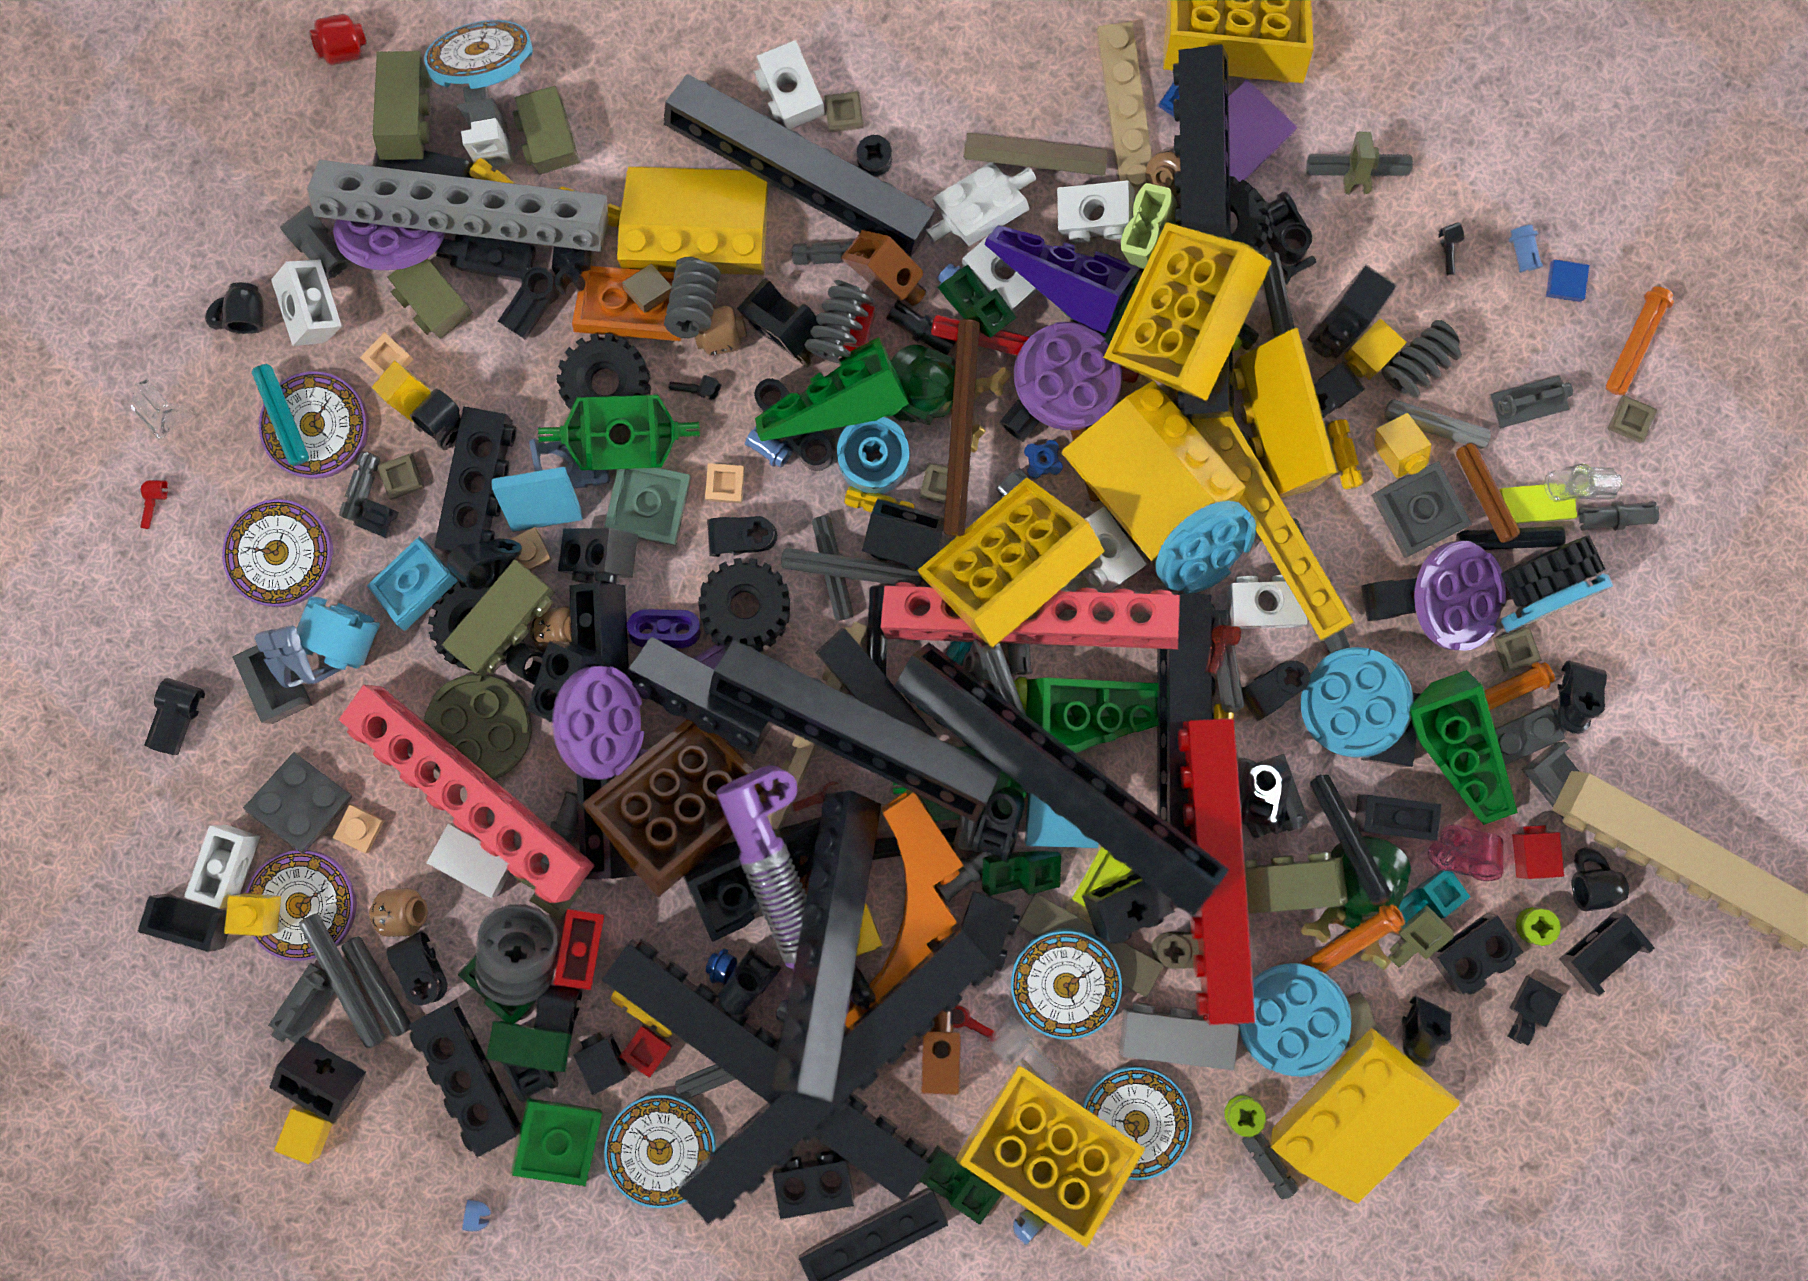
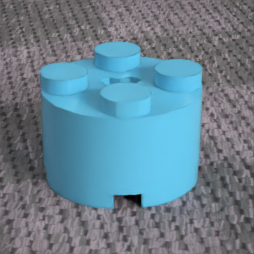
(879, 475)
(336, 633)

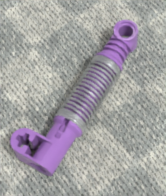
(765, 854)

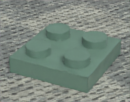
(649, 503)

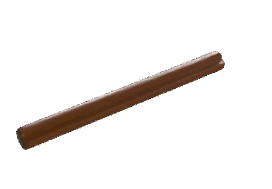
(961, 428)

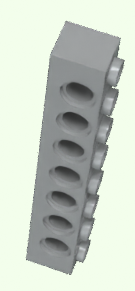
(458, 205)

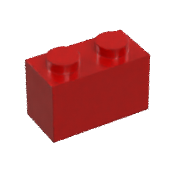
(579, 949)

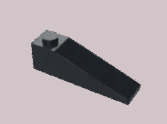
(724, 891)

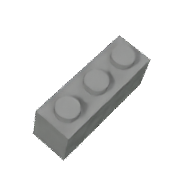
(1177, 1038)

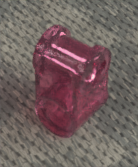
(1472, 853)

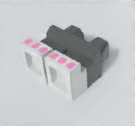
(488, 130)

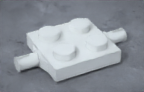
(980, 203)

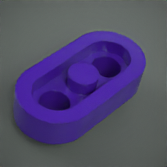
(664, 627)

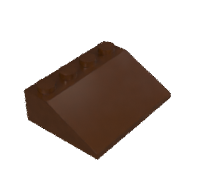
(667, 807)

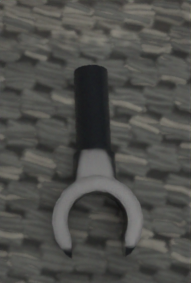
(1452, 235)
(1294, 269)
(708, 387)

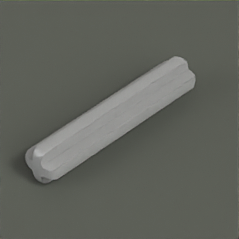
(1440, 424)

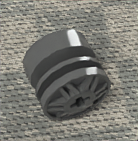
(515, 954)

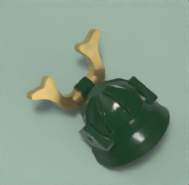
(929, 386)
(1395, 870)

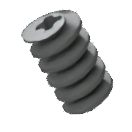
(691, 297)
(837, 321)
(1422, 359)

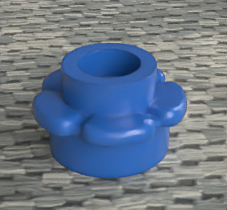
(721, 966)

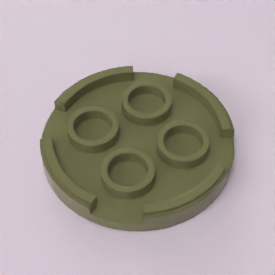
(482, 721)

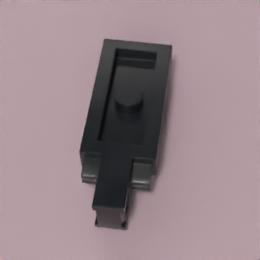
(488, 256)

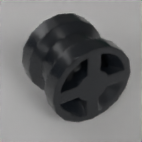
(876, 163)
(376, 518)

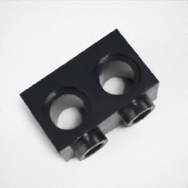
(597, 554)
(558, 665)
(1472, 945)
(816, 1195)

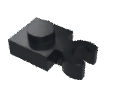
(568, 265)

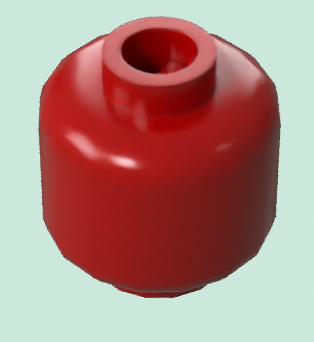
(337, 39)

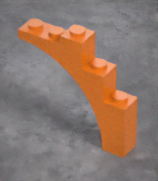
(926, 916)

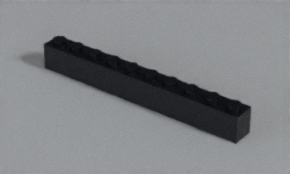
(1204, 180)
(1061, 779)
(865, 1047)
(752, 1058)

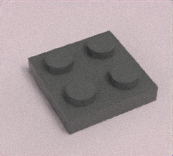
(1421, 509)
(298, 803)

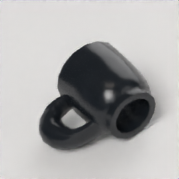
(240, 310)
(1598, 887)

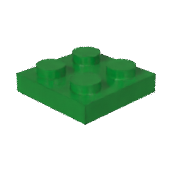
(556, 1142)

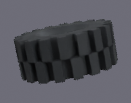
(1251, 215)
(598, 355)
(1553, 571)
(739, 578)
(450, 613)

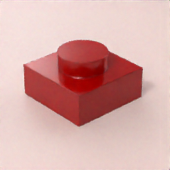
(646, 1051)

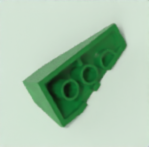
(852, 394)
(1091, 711)
(1461, 739)

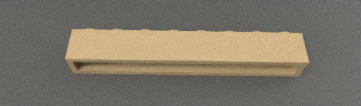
(1685, 857)

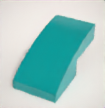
(1440, 893)

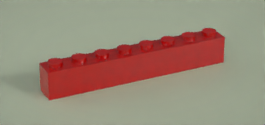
(1217, 829)

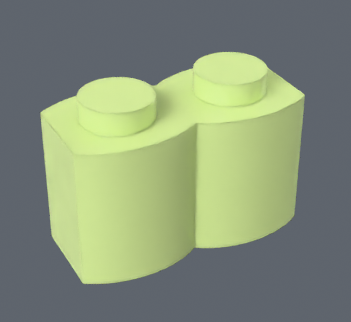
(1151, 211)

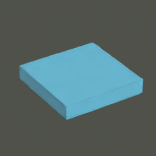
(537, 499)
(412, 583)
(1050, 829)

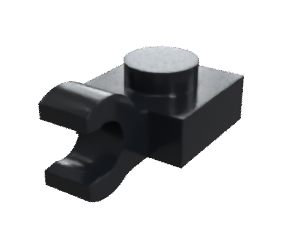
(1534, 1006)

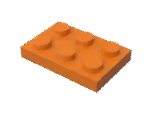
(609, 309)

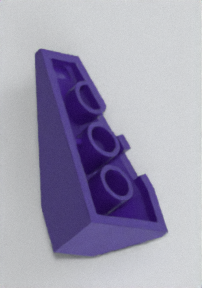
(1078, 284)

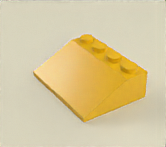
(1258, 35)
(695, 215)
(1188, 309)
(1284, 415)
(1151, 467)
(1012, 560)
(1361, 1118)
(1050, 1155)

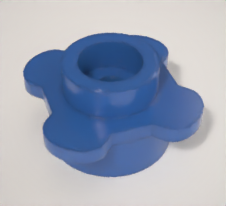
(1038, 468)

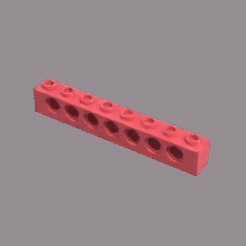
(1046, 628)
(567, 864)

